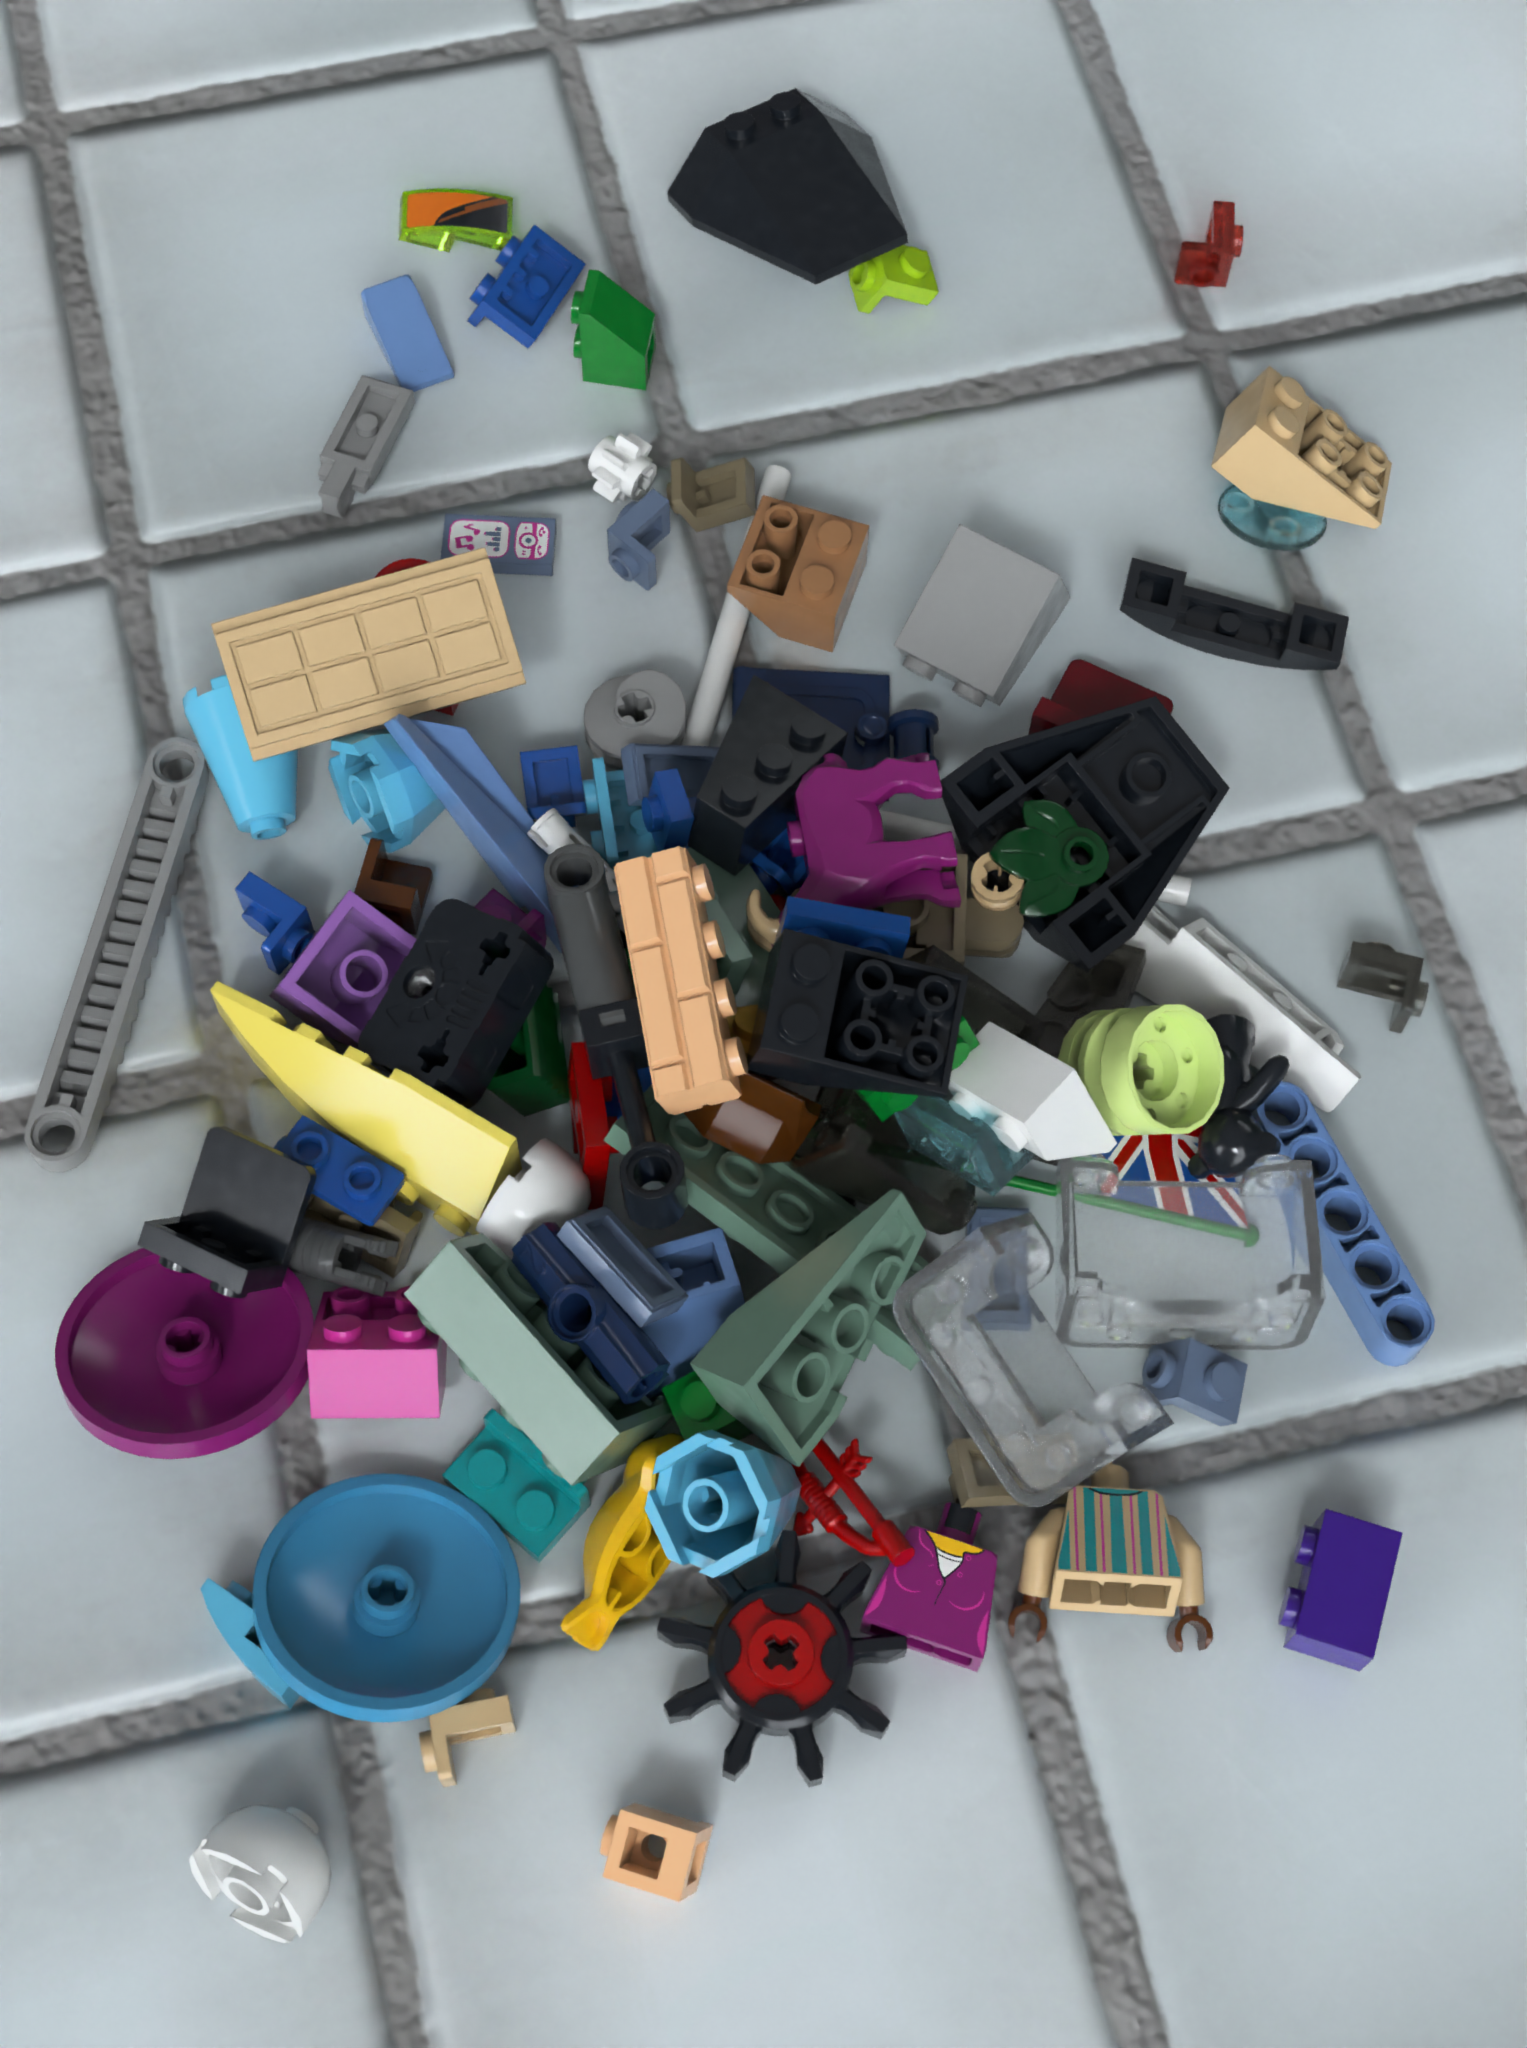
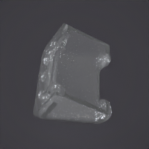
(1187, 1257)
(1010, 1372)

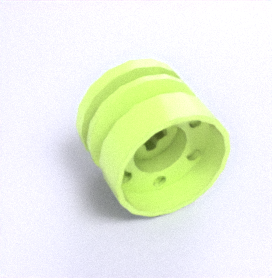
(1148, 1067)

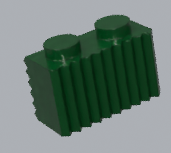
(535, 1067)

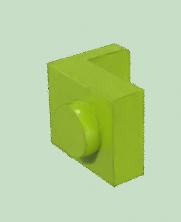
(898, 274)

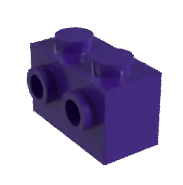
(1340, 1589)

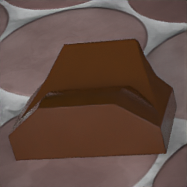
(762, 1124)

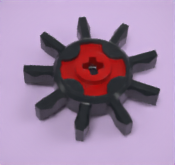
(779, 1699)

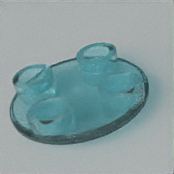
(1269, 524)

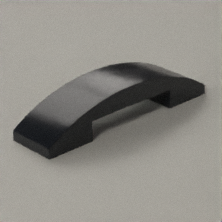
(1230, 627)

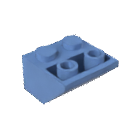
(710, 1280)

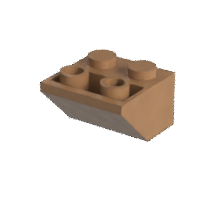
(800, 571)

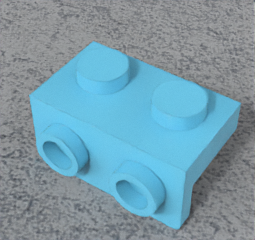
(621, 826)

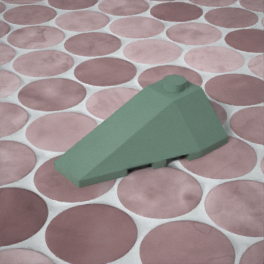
(794, 1342)

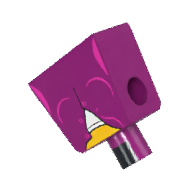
(941, 1593)

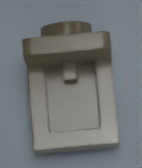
(713, 494)

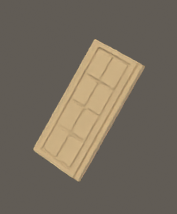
(368, 654)

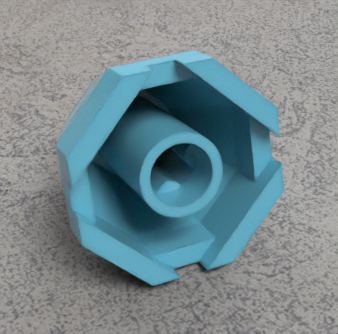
(382, 787)
(720, 1502)

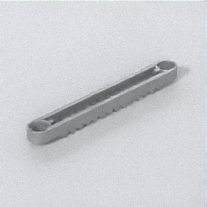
(118, 955)

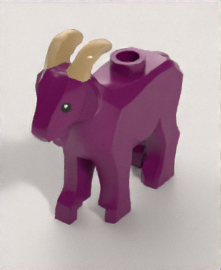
(845, 842)

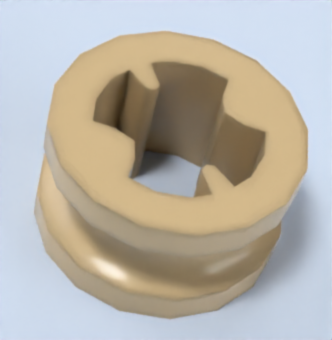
(993, 899)

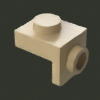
(472, 1719)

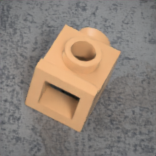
(632, 1863)

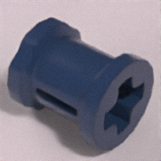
(913, 733)

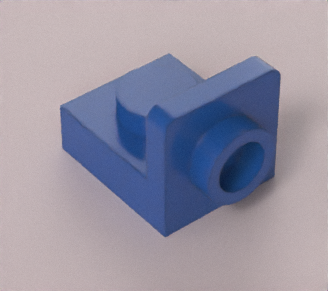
(277, 918)

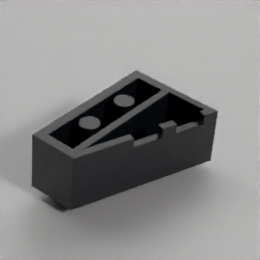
(757, 775)

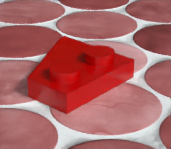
(590, 1121)

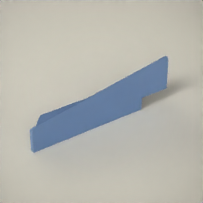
(480, 806)

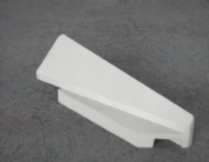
(1217, 978)

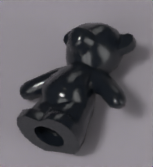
(1232, 1135)

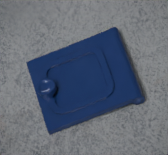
(844, 699)

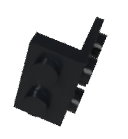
(236, 1216)

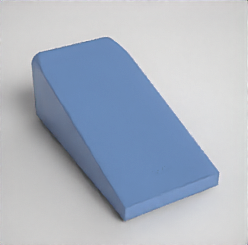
(405, 333)

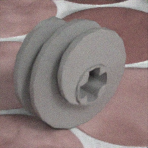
(634, 710)

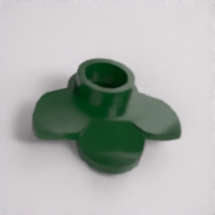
(1043, 858)

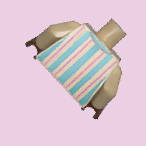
(1114, 1555)

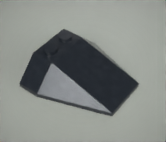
(791, 187)
(1116, 773)

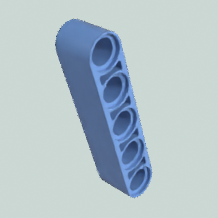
(1365, 1243)

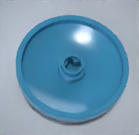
(386, 1597)

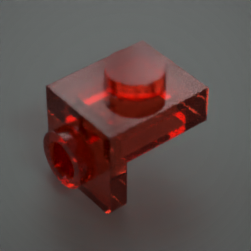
(1210, 261)

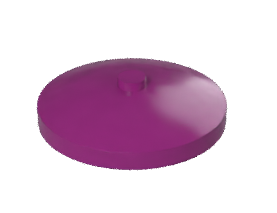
(176, 1367)

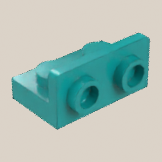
(516, 1488)

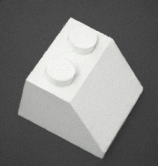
(1028, 1098)

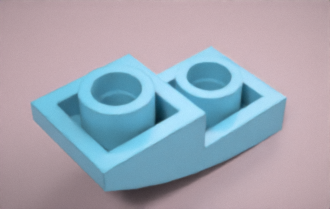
(234, 1619)

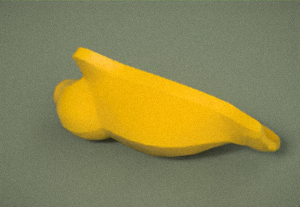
(620, 1551)

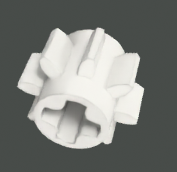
(622, 467)

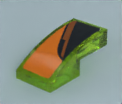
(445, 215)

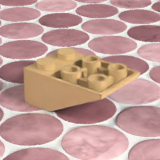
(1299, 455)

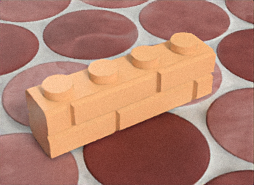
(678, 980)

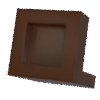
(394, 887)

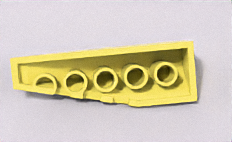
(444, 1150)

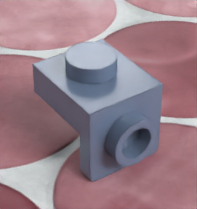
(634, 534)
(1196, 1379)

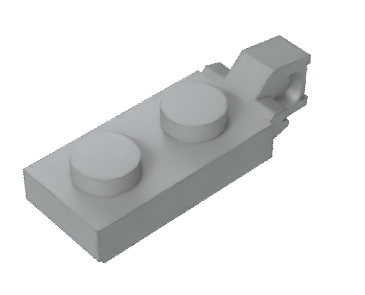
(361, 441)

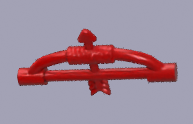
(821, 1505)

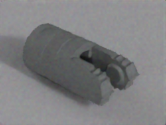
(336, 1252)

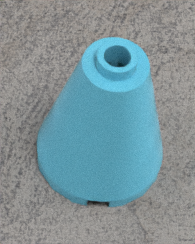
(257, 793)

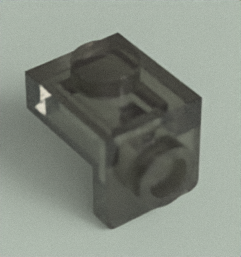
(1386, 974)

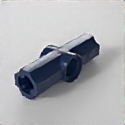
(612, 1337)

